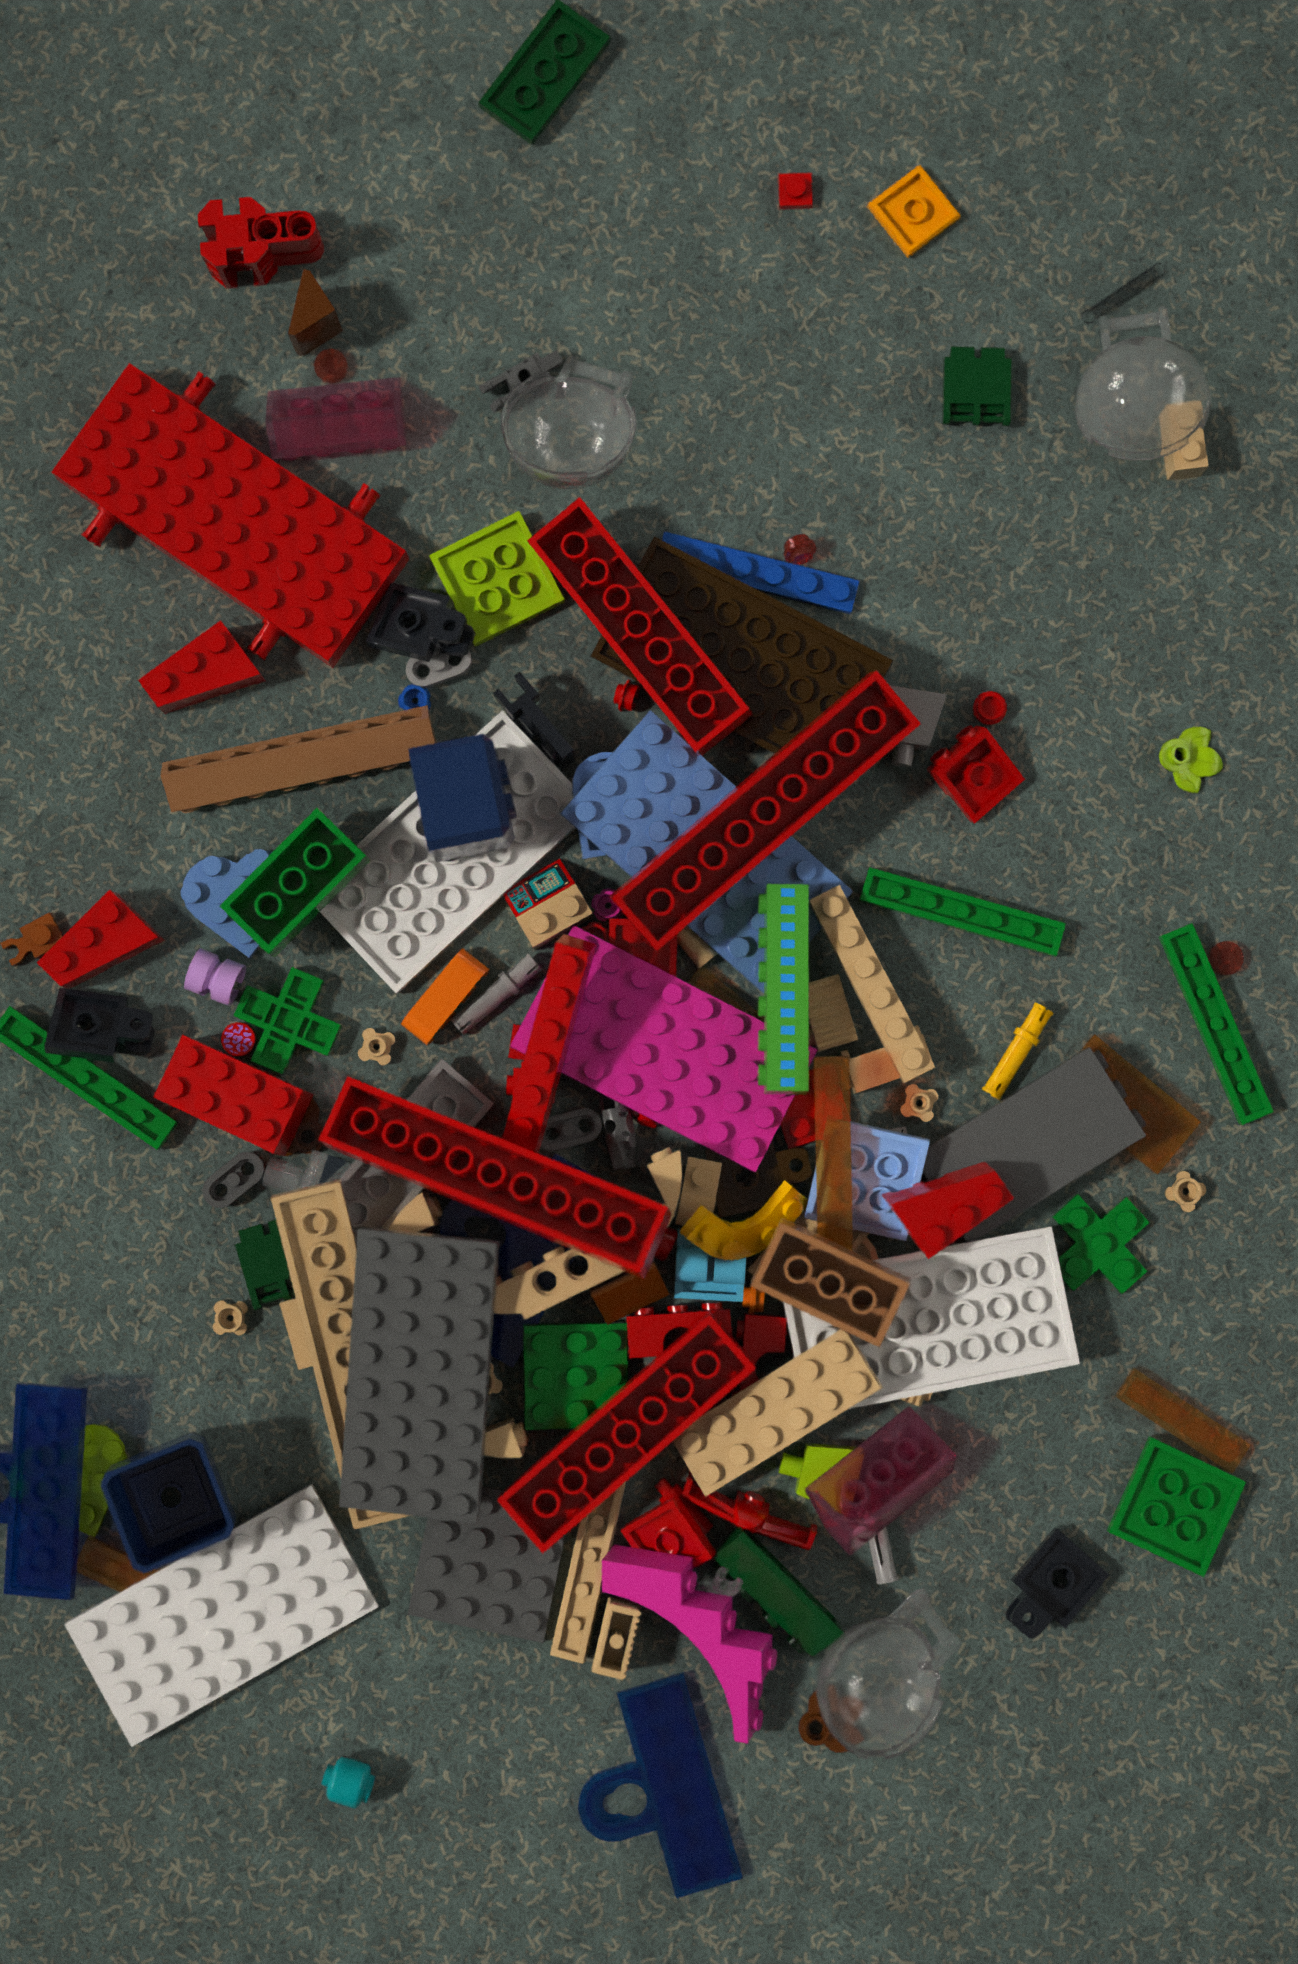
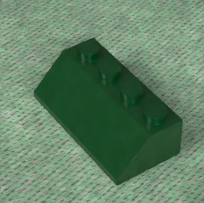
(778, 1592)

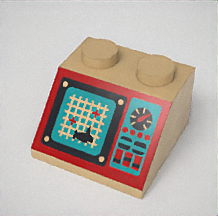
(547, 904)

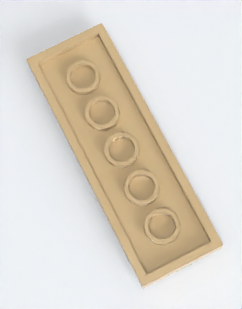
(776, 1411)

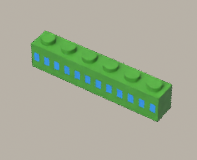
(785, 989)

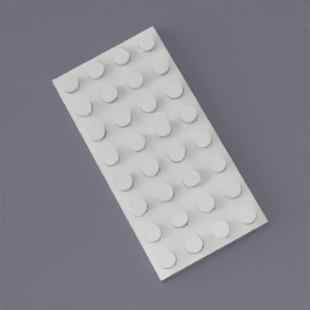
(411, 907)
(966, 1318)
(221, 1615)

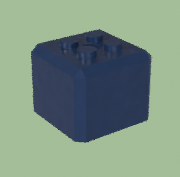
(463, 797)
(164, 1533)

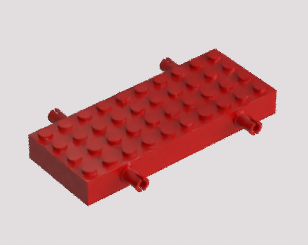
(231, 515)

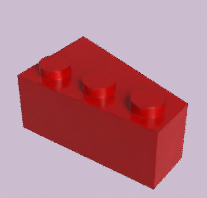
(200, 671)
(98, 941)
(948, 1206)

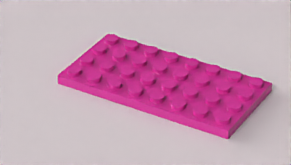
(670, 1055)

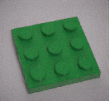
(571, 1371)
(1176, 1506)

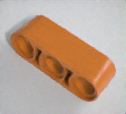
(444, 996)

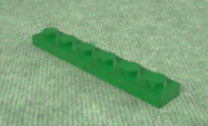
(962, 912)
(1216, 1024)
(87, 1081)

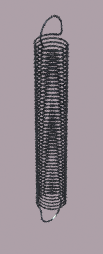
(1125, 286)

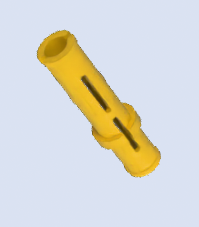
(1024, 1040)

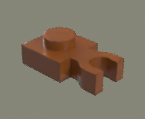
(37, 938)

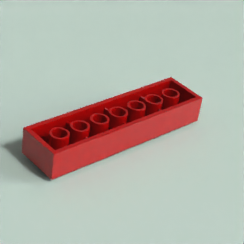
(640, 627)
(626, 1432)

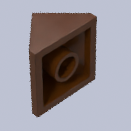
(313, 317)
(628, 1293)

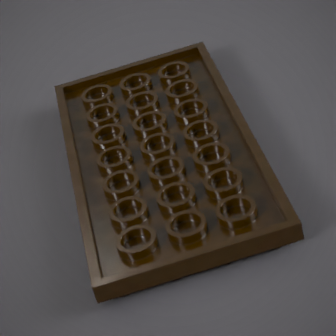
(767, 651)

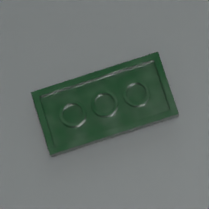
(544, 71)

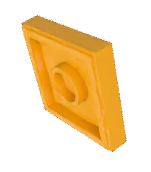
(914, 211)

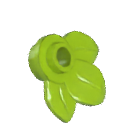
(1196, 758)

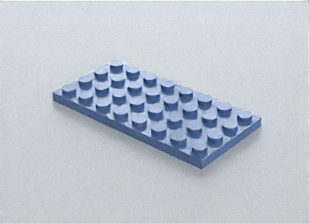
(652, 795)

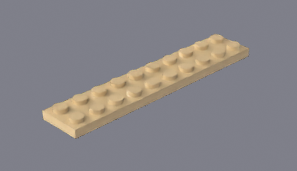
(322, 1270)

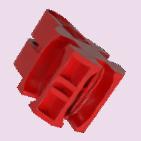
(256, 241)

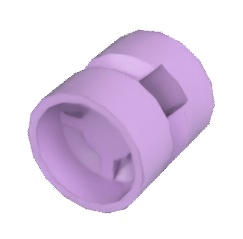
(212, 976)

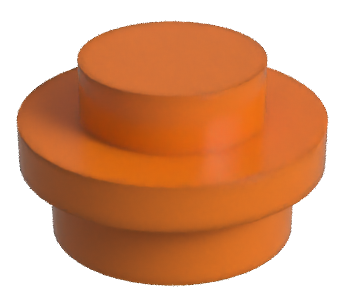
(753, 1299)

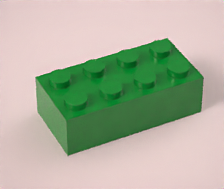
(295, 883)

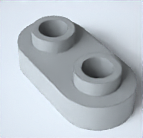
(439, 668)

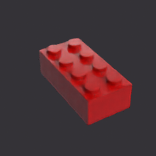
(233, 1095)

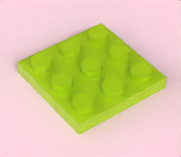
(497, 578)

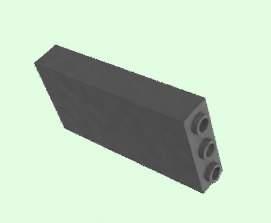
(1042, 1135)

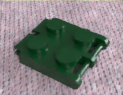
(976, 386)
(264, 1264)

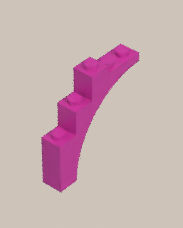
(668, 1588)

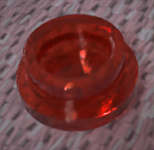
(799, 549)

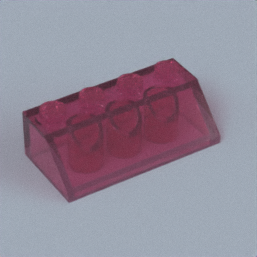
(335, 418)
(880, 1480)

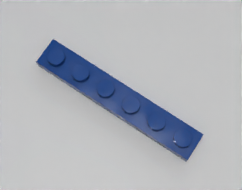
(773, 575)

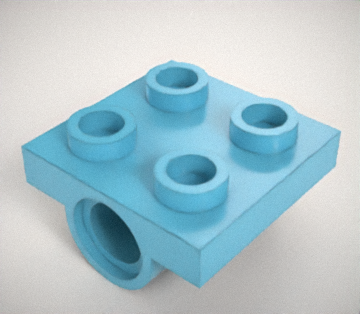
(705, 1276)

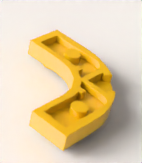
(748, 1237)

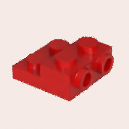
(975, 772)

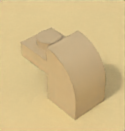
(698, 1188)

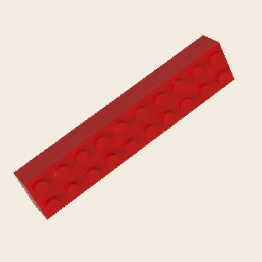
(765, 810)
(496, 1177)

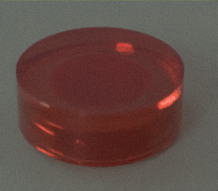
(330, 366)
(1225, 958)

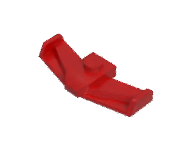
(750, 1513)

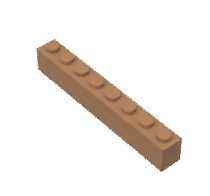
(295, 759)

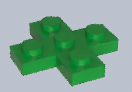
(287, 1020)
(1100, 1243)

